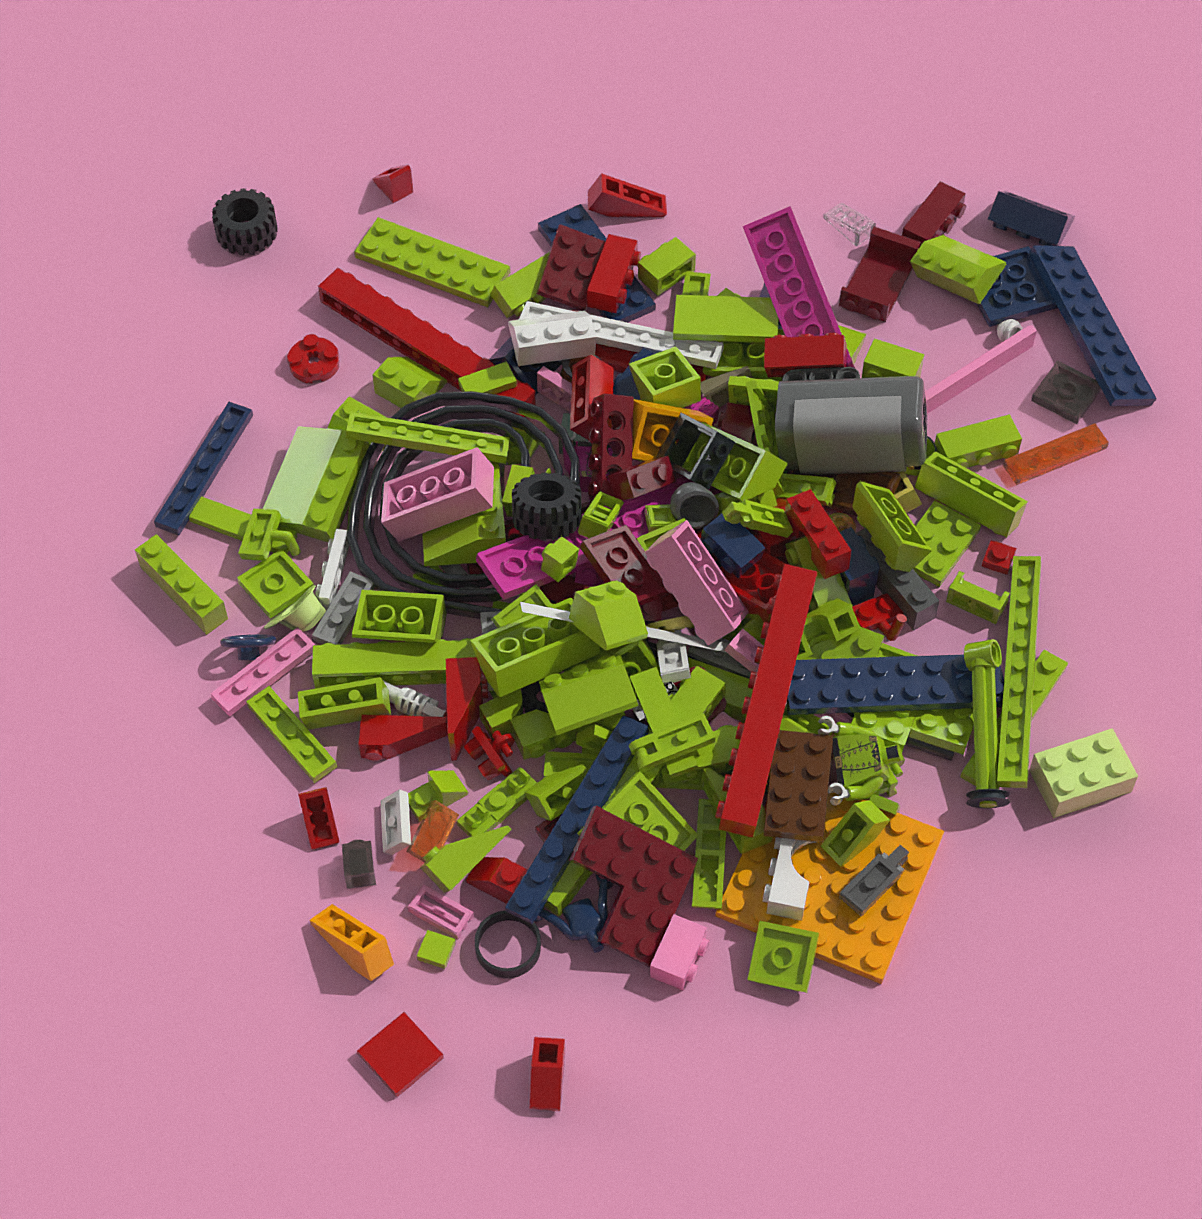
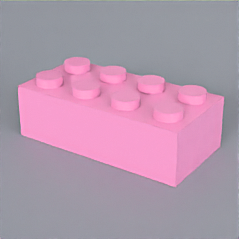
(438, 494)
(696, 583)

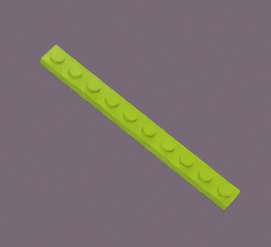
(1019, 673)

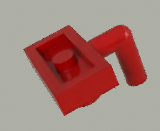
(879, 614)

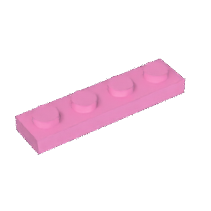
(263, 671)

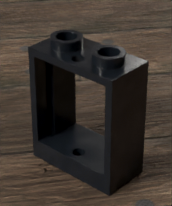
(688, 432)

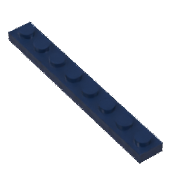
(593, 791)

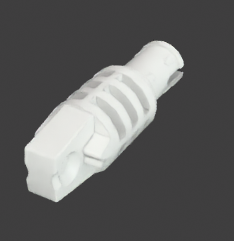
(413, 703)

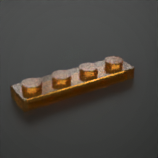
(1055, 454)

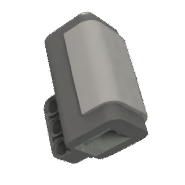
(850, 423)

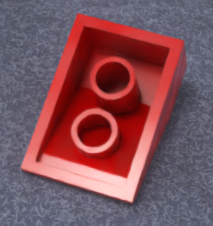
(756, 585)
(465, 693)

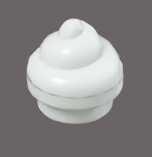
(1008, 329)

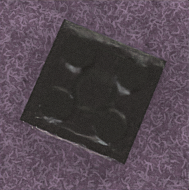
(1066, 392)

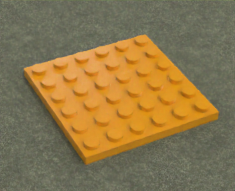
(845, 938)

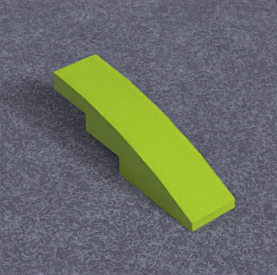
(711, 859)

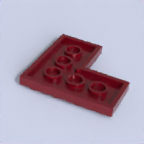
(649, 877)

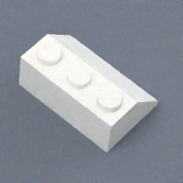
(553, 337)

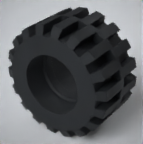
(241, 207)
(546, 506)

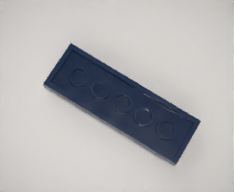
(637, 300)

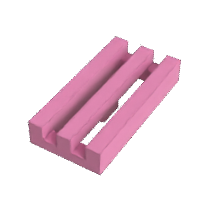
(435, 921)

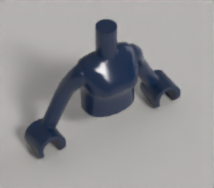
(582, 917)

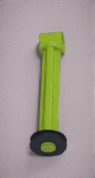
(982, 660)

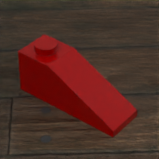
(622, 199)
(394, 734)

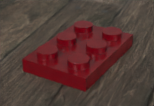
(570, 267)
(622, 558)

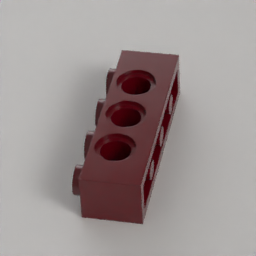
(620, 439)

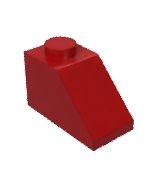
(497, 877)

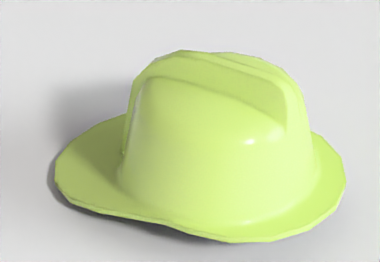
(302, 614)

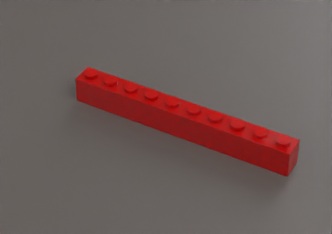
(407, 332)
(768, 700)

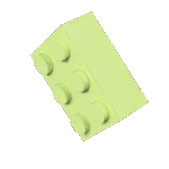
(1083, 773)

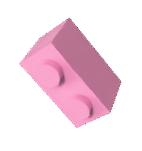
(679, 952)

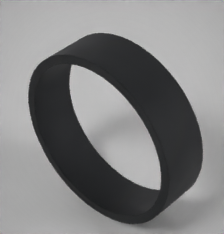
(506, 972)

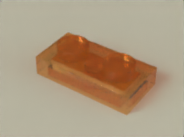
(432, 830)

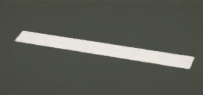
(652, 632)

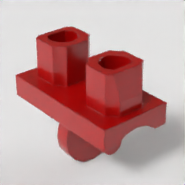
(483, 744)

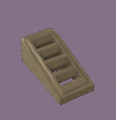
(712, 387)

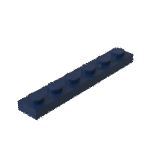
(203, 468)

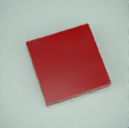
(400, 1054)

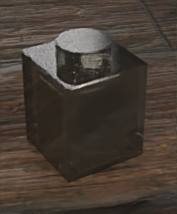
(358, 863)

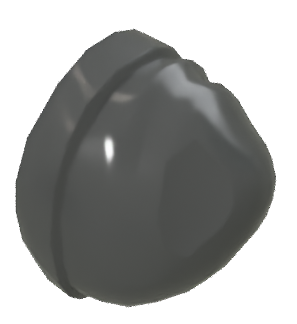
(694, 504)

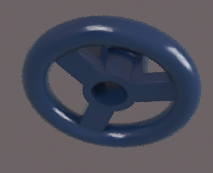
(248, 645)

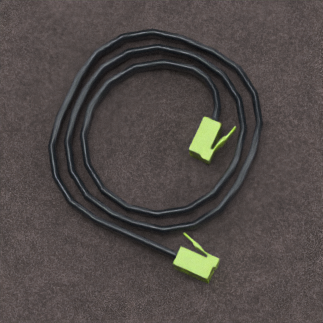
(469, 412)

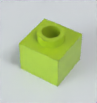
(559, 558)

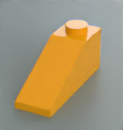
(354, 941)

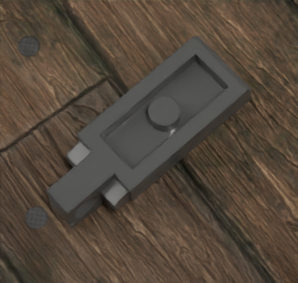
(874, 880)

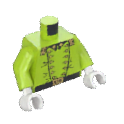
(859, 760)

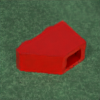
(547, 1073)

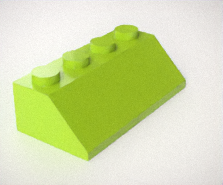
(746, 470)
(531, 650)

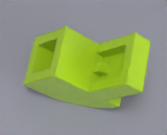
(497, 712)

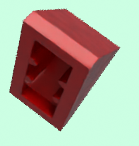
(395, 182)
(318, 818)

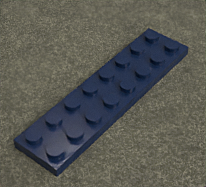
(1092, 326)
(883, 684)

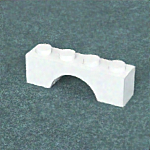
(788, 889)

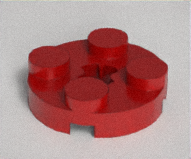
(311, 347)

